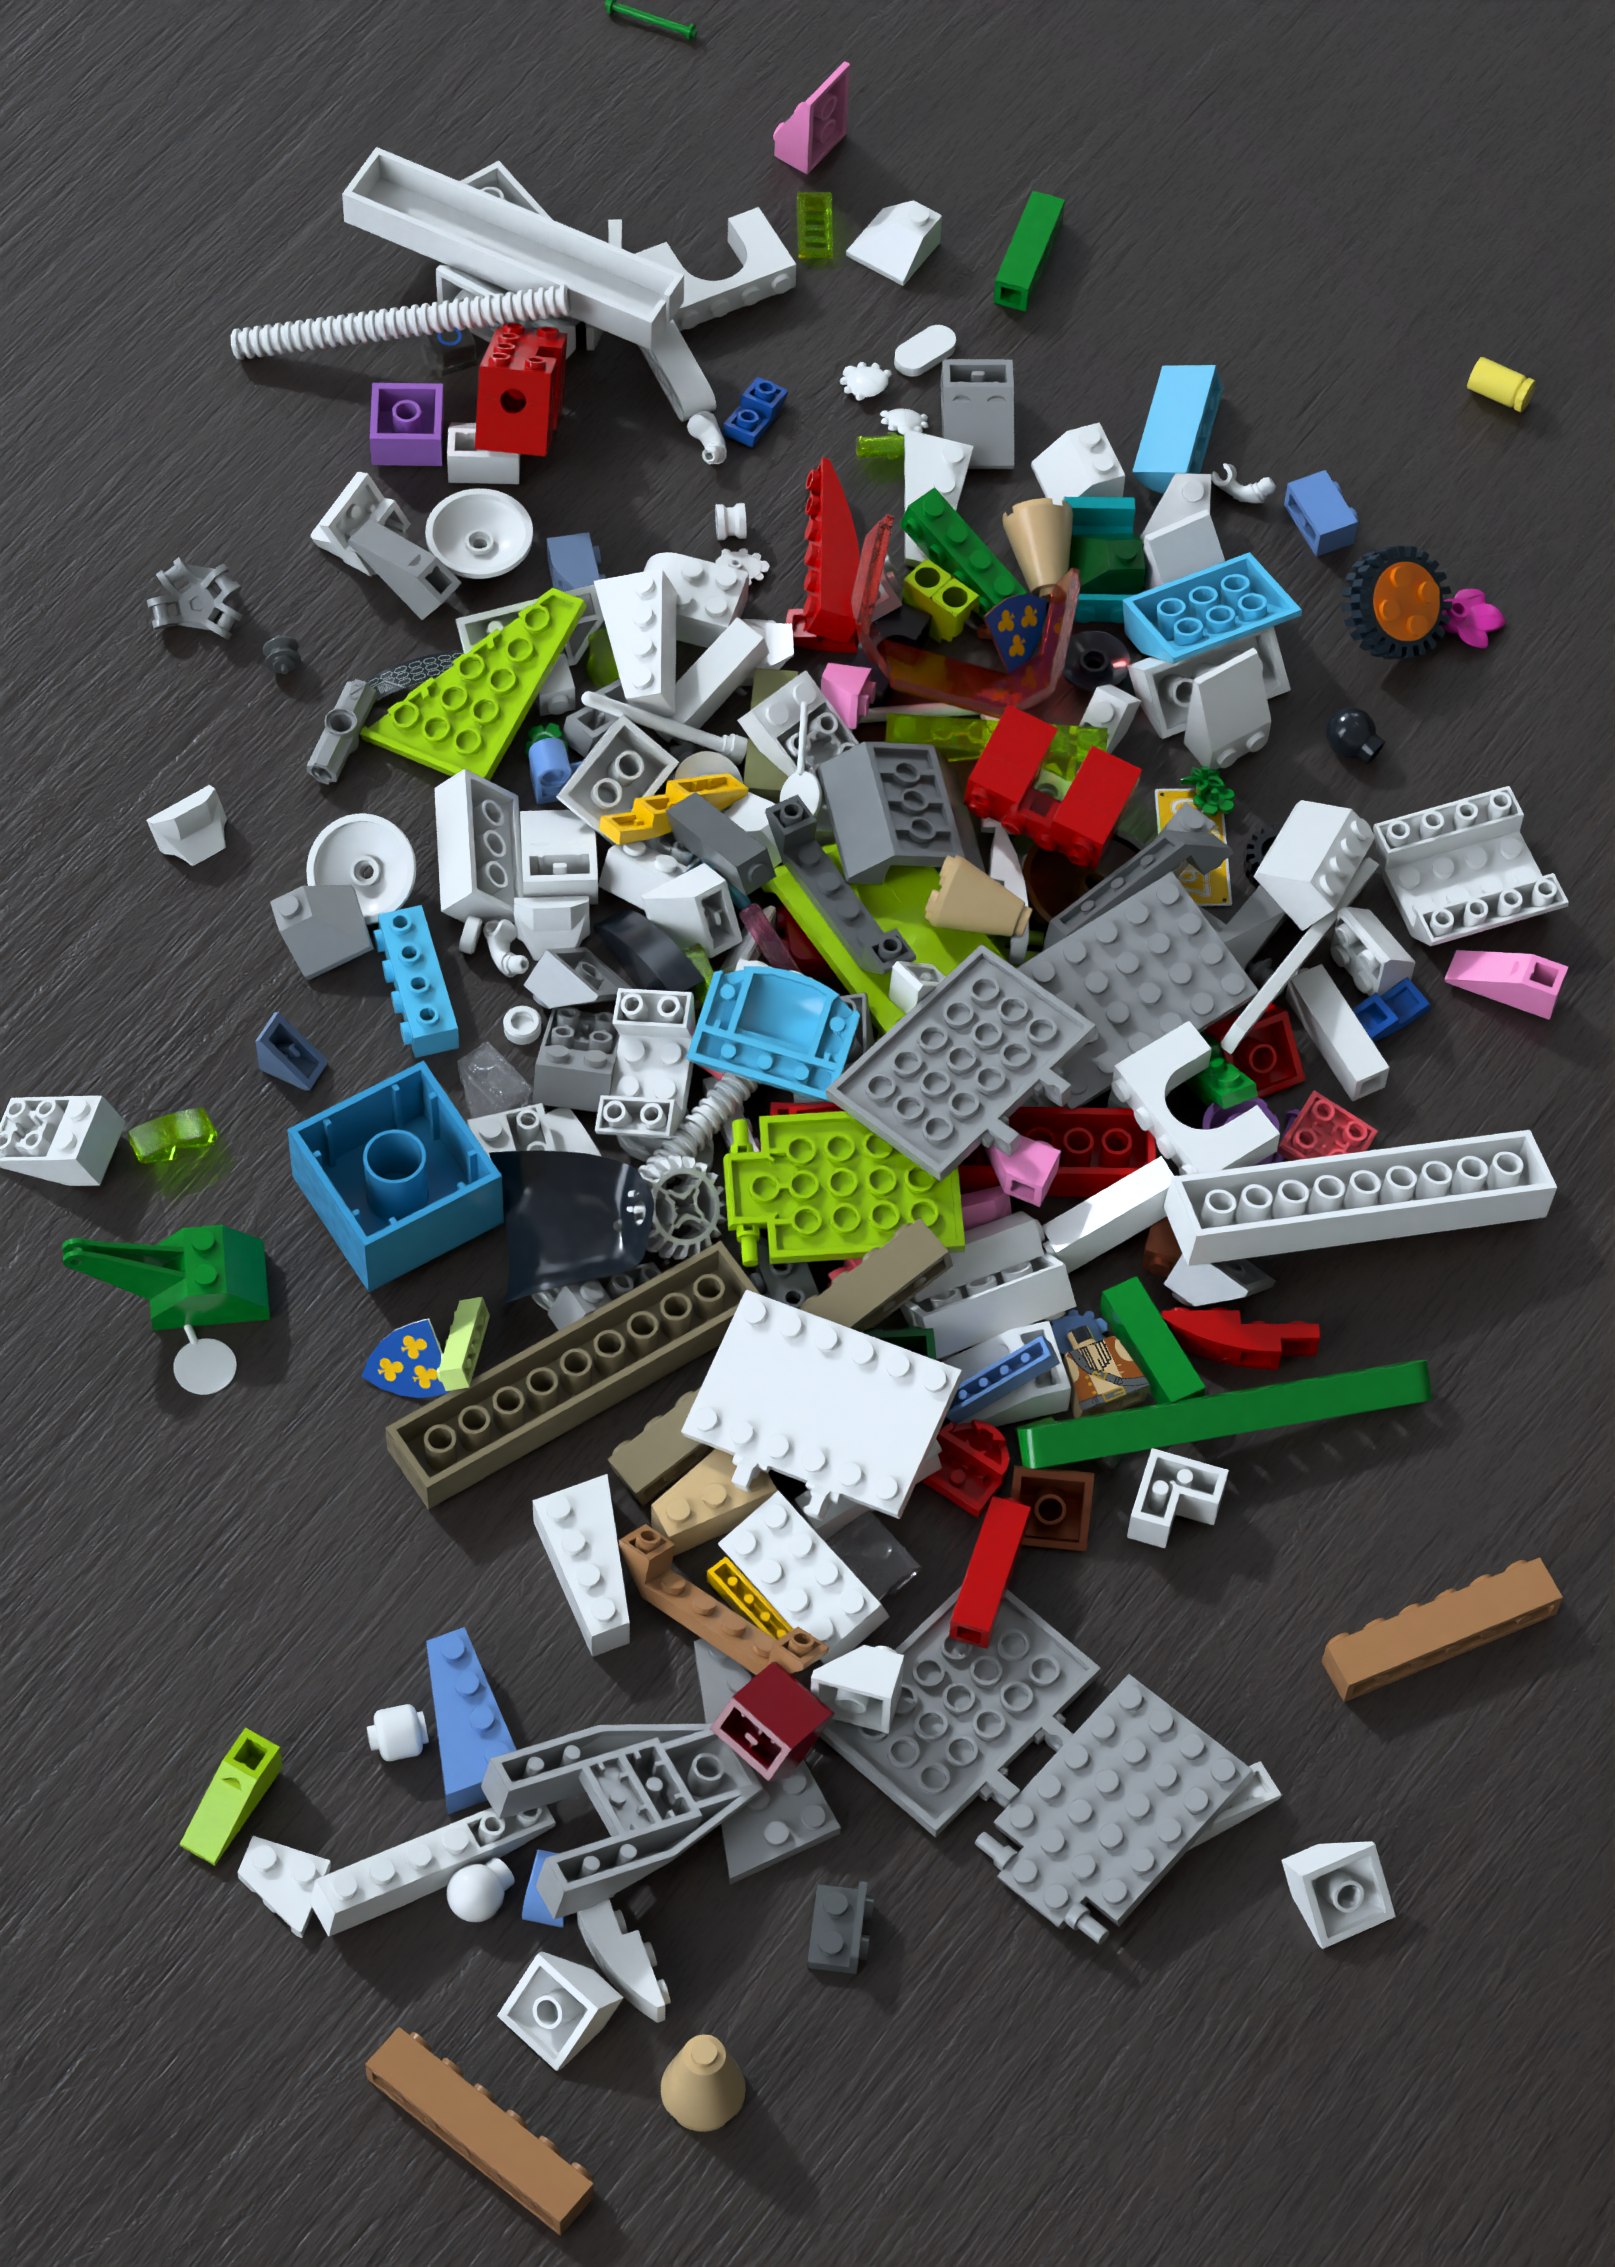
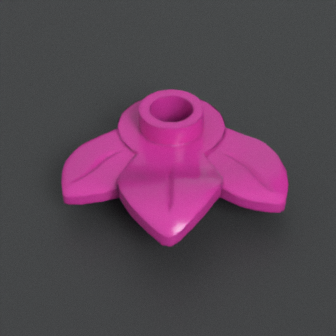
(1473, 617)

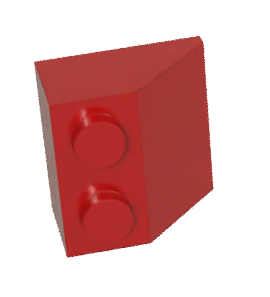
(1266, 1052)

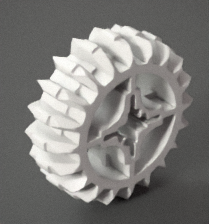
(694, 1188)

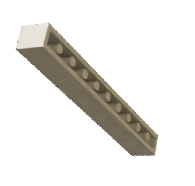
(855, 1300)

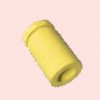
(1501, 384)

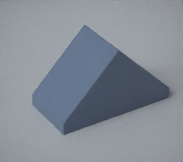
(288, 1054)

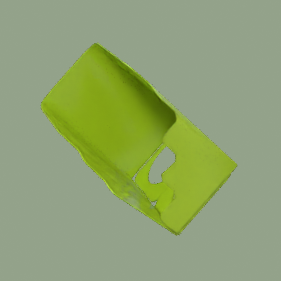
(950, 598)

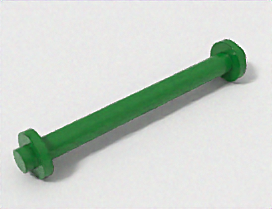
(690, 31)

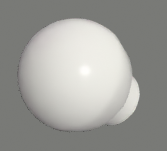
(479, 1889)

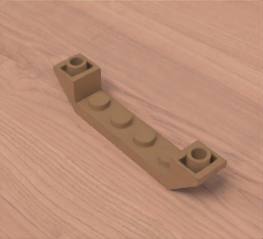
(650, 1561)

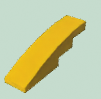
(649, 814)

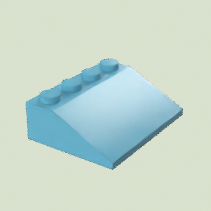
(1206, 610)

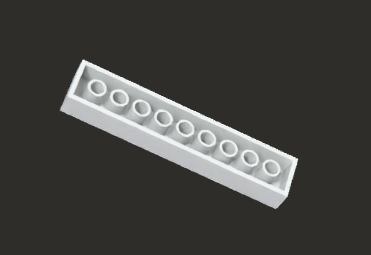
(1358, 1197)

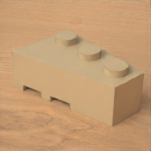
(707, 1502)

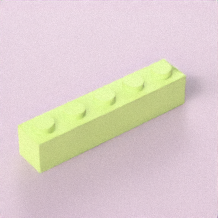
(463, 1344)

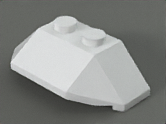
(478, 626)

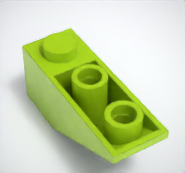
(232, 1795)

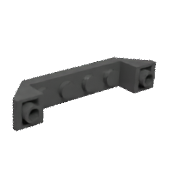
(1161, 856)
(837, 903)

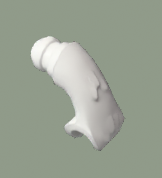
(706, 429)
(1251, 493)
(499, 937)

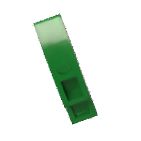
(1221, 1080)

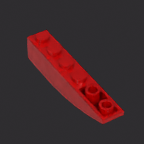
(830, 557)

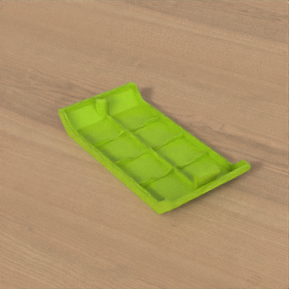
(894, 905)

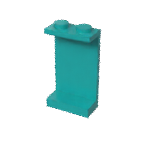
(1101, 516)

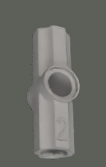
(334, 745)

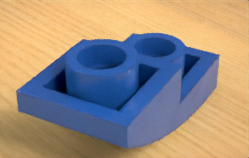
(756, 412)

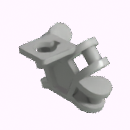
(198, 601)

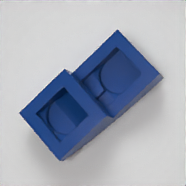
(1392, 1010)

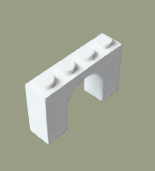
(765, 272)
(1156, 1070)

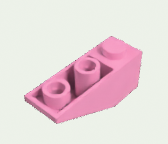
(1510, 978)

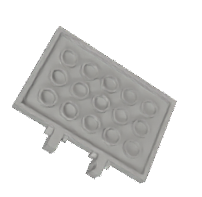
(964, 1064)
(968, 1713)

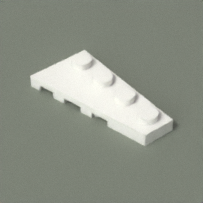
(932, 464)

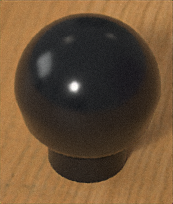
(1354, 734)

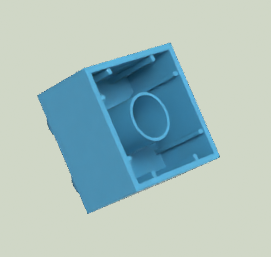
(396, 1176)

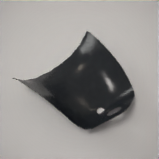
(564, 1215)

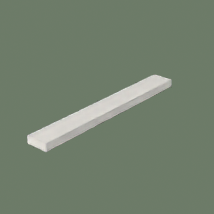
(1295, 960)

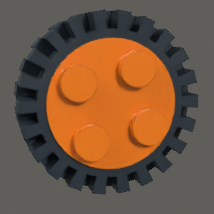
(1396, 602)

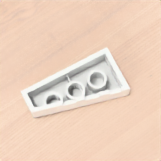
(642, 634)

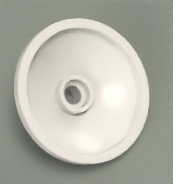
(479, 520)
(353, 845)

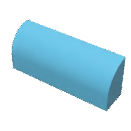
(1178, 424)

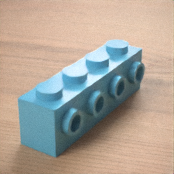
(417, 982)

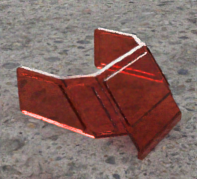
(951, 679)

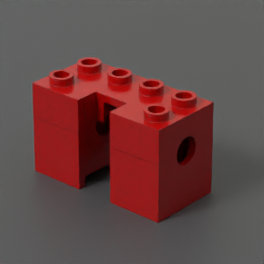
(521, 390)
(1006, 782)

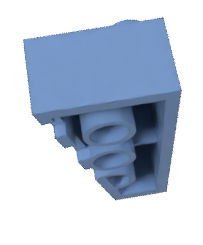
(466, 1719)

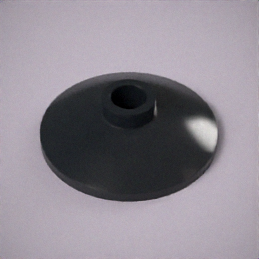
(1098, 651)

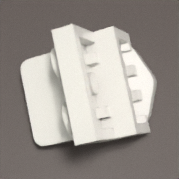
(350, 512)

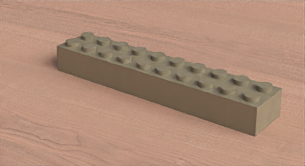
(569, 1376)

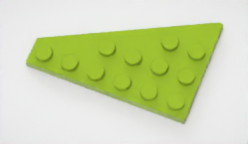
(481, 701)

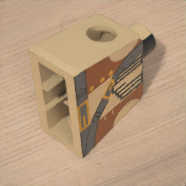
(1101, 1375)

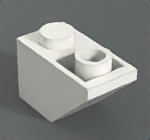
(1111, 710)

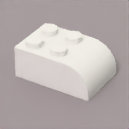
(707, 595)

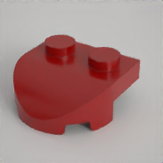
(972, 1465)

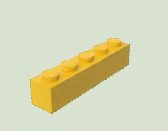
(746, 1599)

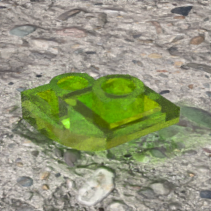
(165, 1135)

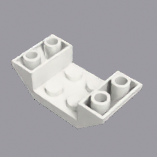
(650, 1064)

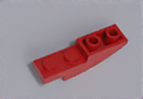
(1223, 1339)

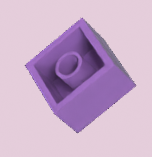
(407, 424)

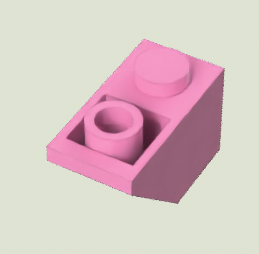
(848, 691)
(1027, 1171)

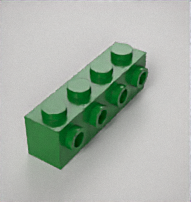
(958, 550)

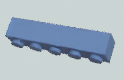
(1002, 1378)

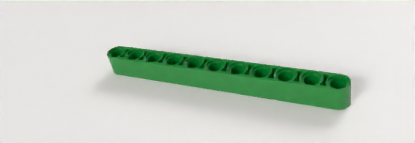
(1224, 1414)

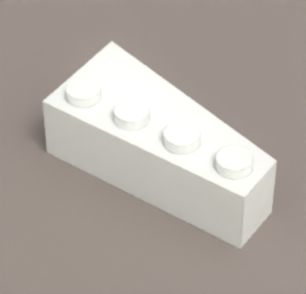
(584, 1552)

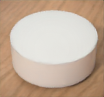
(470, 934)
(522, 1025)

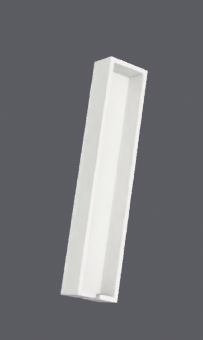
(512, 246)

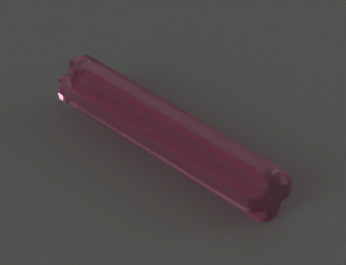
(767, 938)

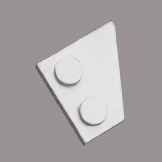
(1183, 498)
(283, 1879)

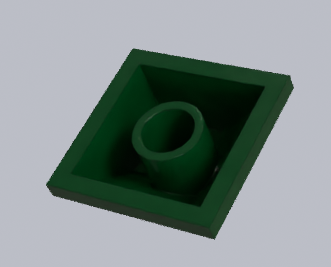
(1108, 563)

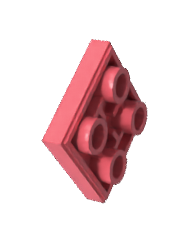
(1325, 1131)

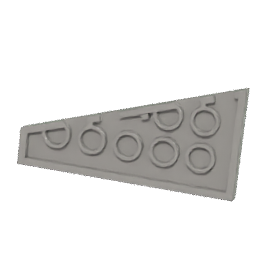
(788, 1811)

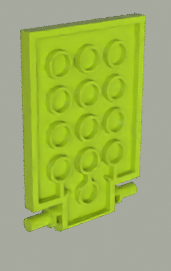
(830, 1190)

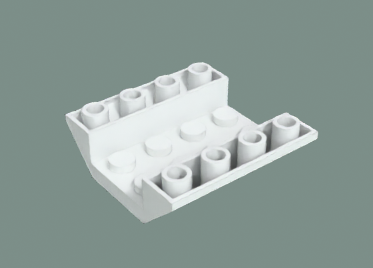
(1463, 868)

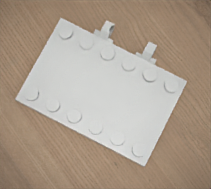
(821, 1406)

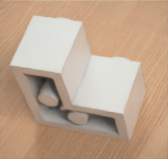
(1172, 1488)

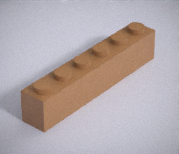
(1441, 1628)
(481, 2130)

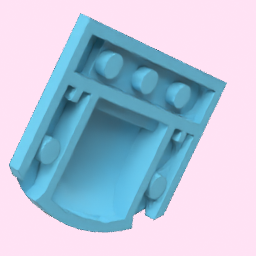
(774, 1030)

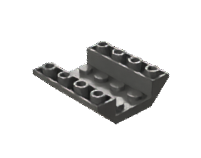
(895, 809)

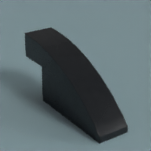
(649, 954)

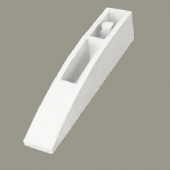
(420, 1866)

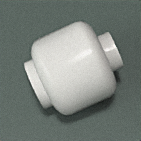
(398, 1732)

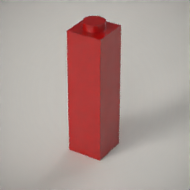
(989, 1572)

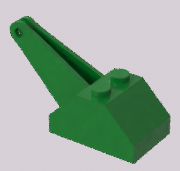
(189, 1278)

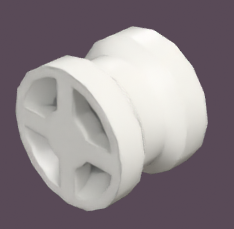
(730, 521)

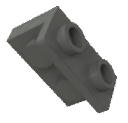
(837, 1928)

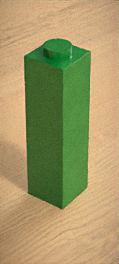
(1029, 251)
(1150, 1342)

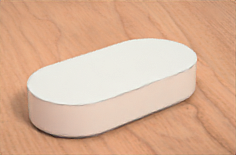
(925, 350)

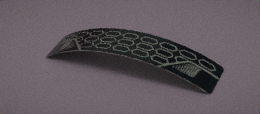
(412, 672)

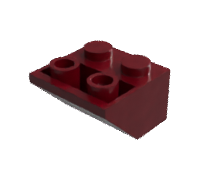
(772, 1722)

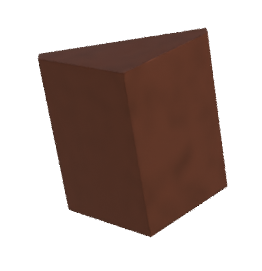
(1058, 1506)

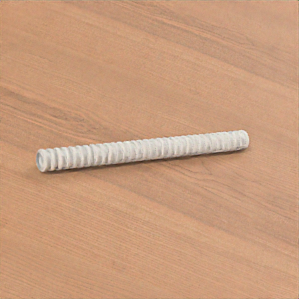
(401, 322)
(688, 1139)

